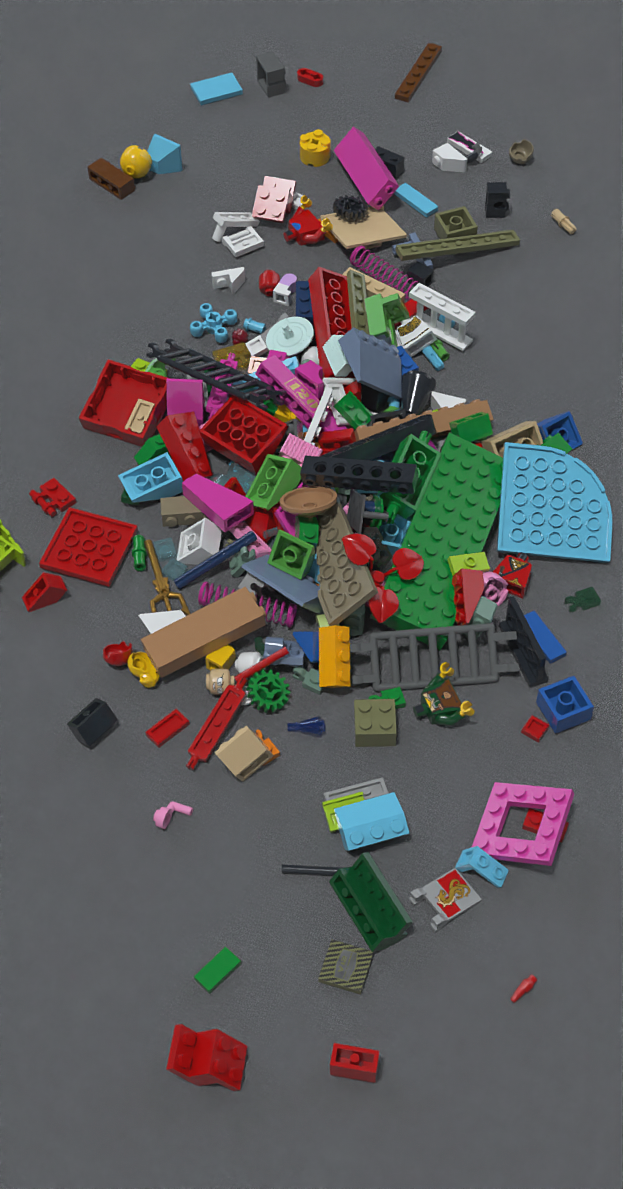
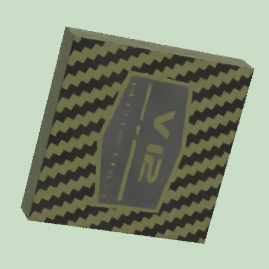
(345, 966)

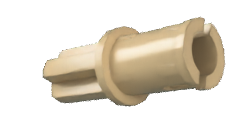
(563, 221)

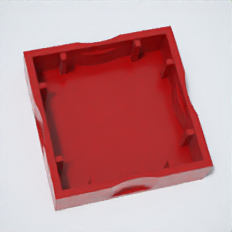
(116, 397)

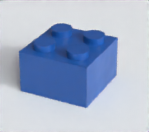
(564, 704)

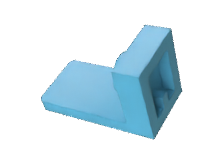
(482, 863)

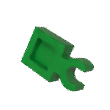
(394, 693)

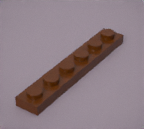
(418, 72)

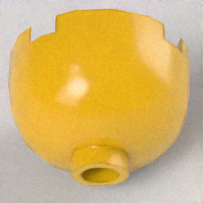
(135, 161)

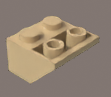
(244, 753)

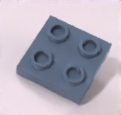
(295, 656)

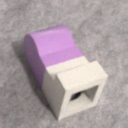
(284, 289)

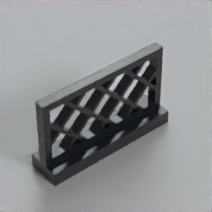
(526, 647)

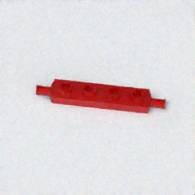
(216, 723)

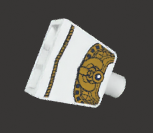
(415, 335)

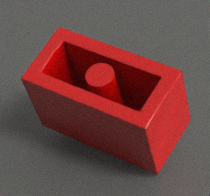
(354, 1062)

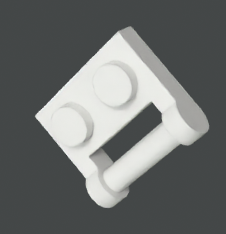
(243, 242)

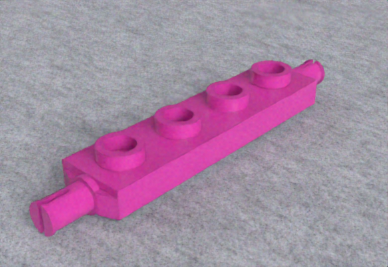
(218, 397)

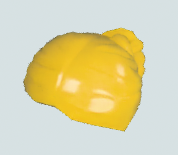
(142, 667)

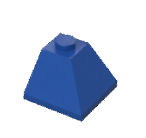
(561, 424)

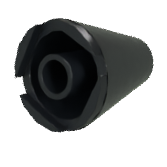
(416, 391)

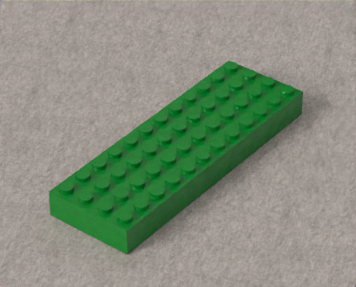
(448, 522)

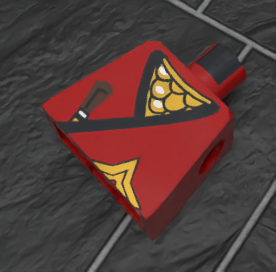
(516, 573)

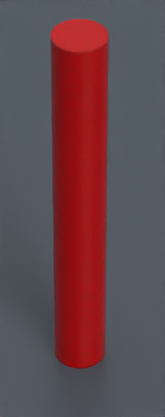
(263, 663)

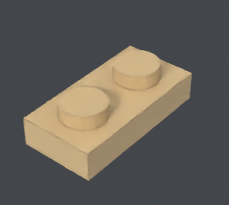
(139, 414)

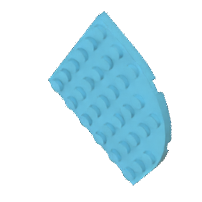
(552, 506)

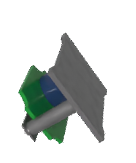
(362, 509)

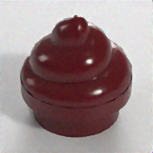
(239, 336)

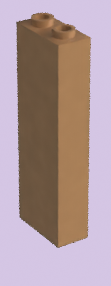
(204, 631)

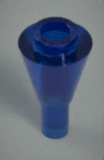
(312, 726)

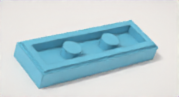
(416, 200)

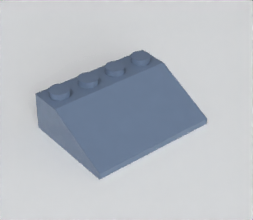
(373, 361)
(300, 591)

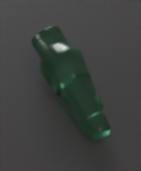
(259, 645)

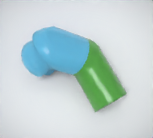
(393, 404)

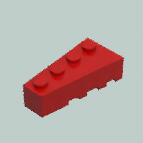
(185, 444)

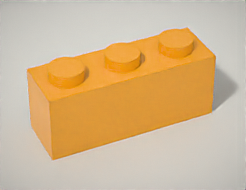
(334, 656)

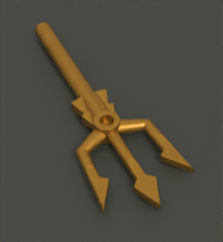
(161, 584)

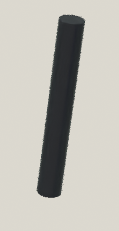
(313, 870)

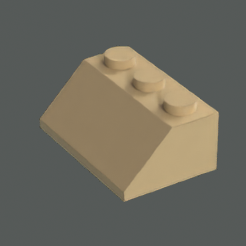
(523, 433)

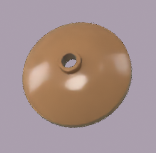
(308, 501)

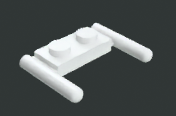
(338, 393)

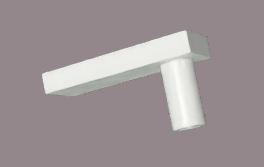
(232, 219)

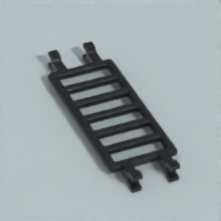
(257, 396)

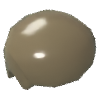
(521, 151)

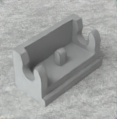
(255, 585)

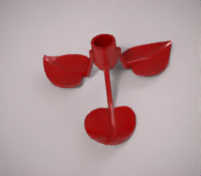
(409, 564)

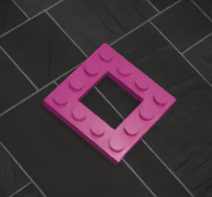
(542, 850)

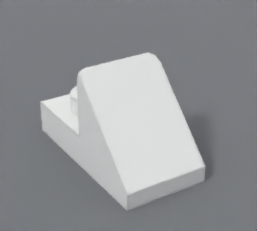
(230, 277)

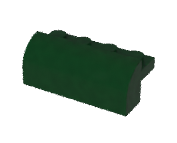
(371, 903)

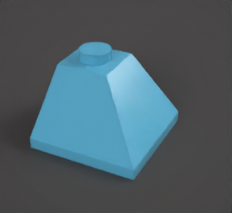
(165, 155)

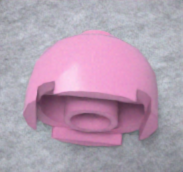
(494, 587)

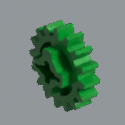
(267, 691)

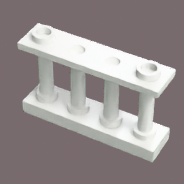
(450, 309)

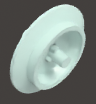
(290, 335)

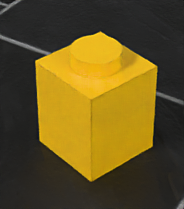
(221, 658)

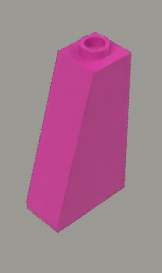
(217, 502)

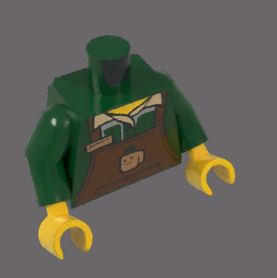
(441, 701)

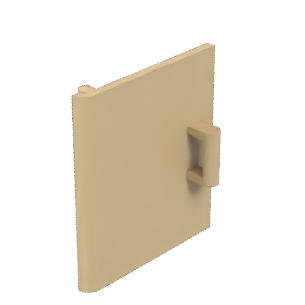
(368, 231)

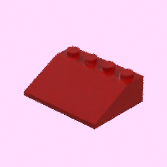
(243, 433)

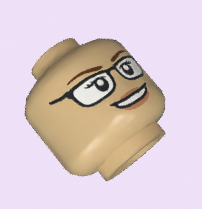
(218, 680)

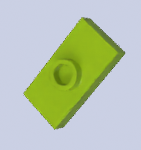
(473, 561)

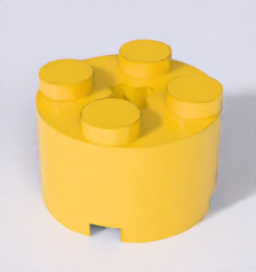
(315, 148)

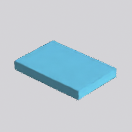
(216, 88)

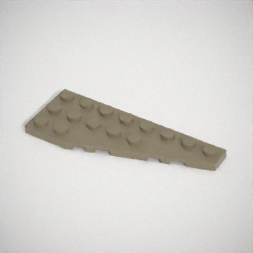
(342, 583)

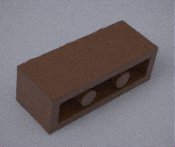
(111, 178)

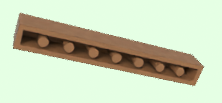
(441, 419)

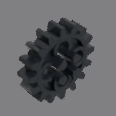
(350, 207)

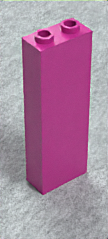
(366, 168)

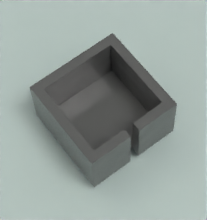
(270, 74)

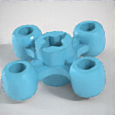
(213, 323)

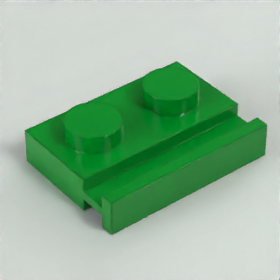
(353, 410)

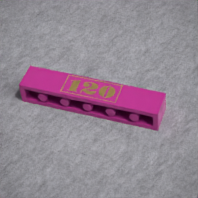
(298, 396)

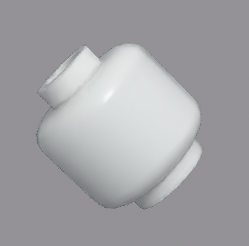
(246, 660)

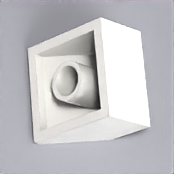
(199, 542)

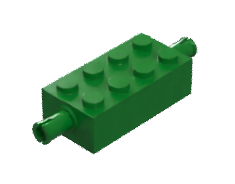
(411, 452)

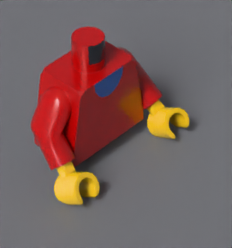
(305, 226)

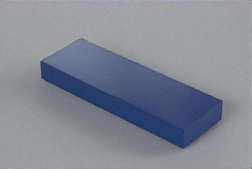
(549, 644)

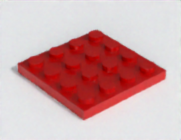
(88, 546)

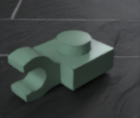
(239, 559)
(310, 679)

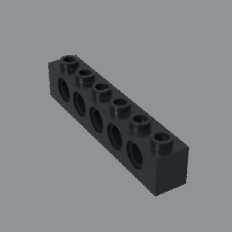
(359, 474)

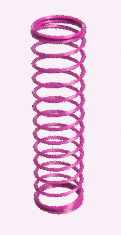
(361, 258)
(292, 607)

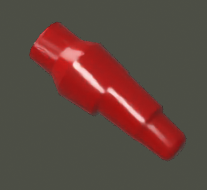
(525, 986)

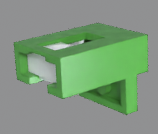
(383, 314)

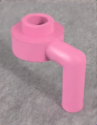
(163, 816)

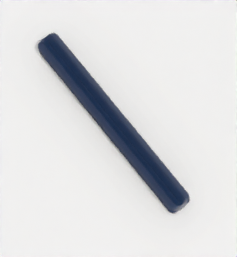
(215, 560)

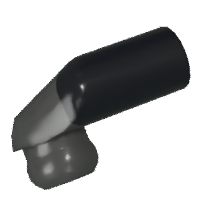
(474, 155)

